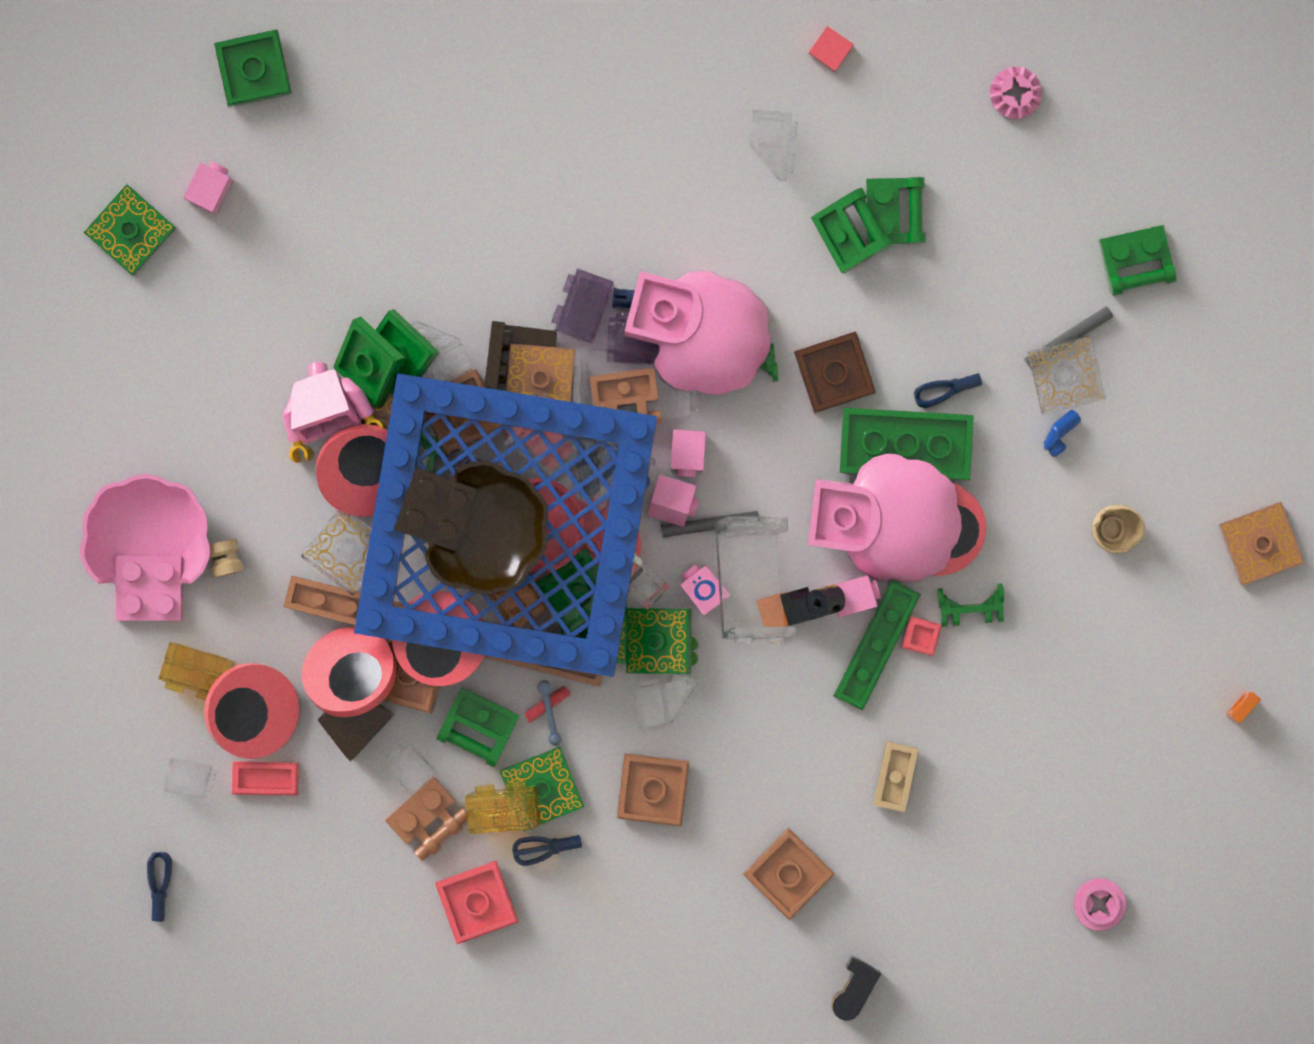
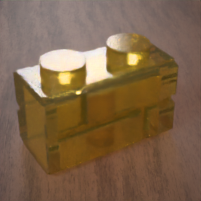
(192, 669)
(502, 809)

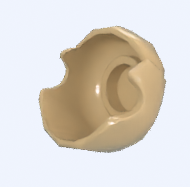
(1118, 528)

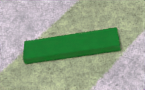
(877, 644)

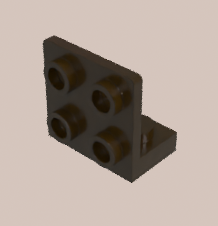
(499, 345)

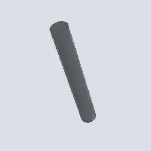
(1081, 329)
(699, 525)

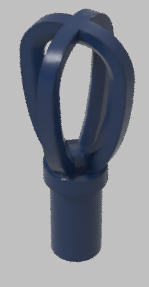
(956, 386)
(554, 847)
(158, 896)

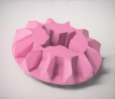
(1006, 104)
(1115, 904)

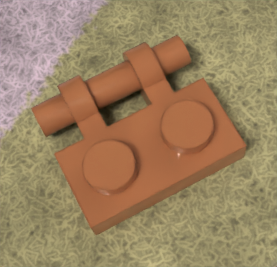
(626, 389)
(420, 811)

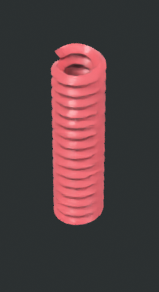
(539, 708)

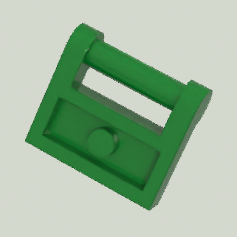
(885, 205)
(842, 236)
(1136, 249)
(483, 717)

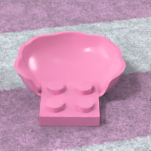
(706, 330)
(892, 520)
(146, 542)

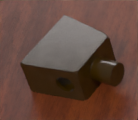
(355, 732)

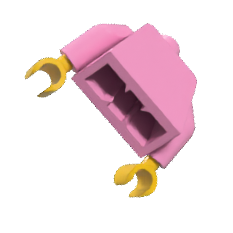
(322, 408)

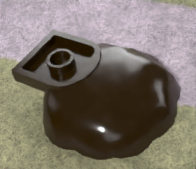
(479, 525)

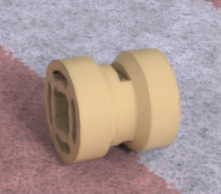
(228, 565)

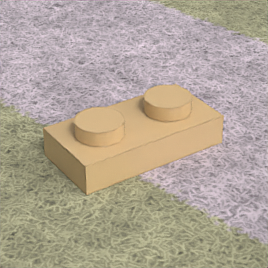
(895, 776)

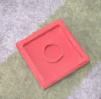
(476, 902)

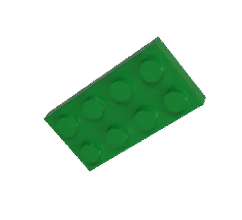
(923, 436)

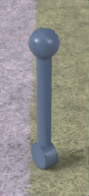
(544, 688)

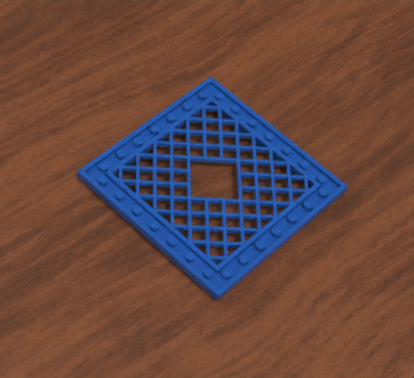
(635, 438)

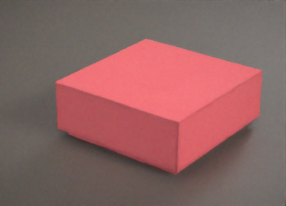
(831, 49)
(921, 636)

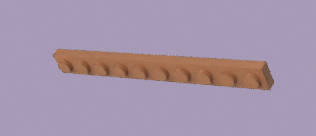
(341, 606)

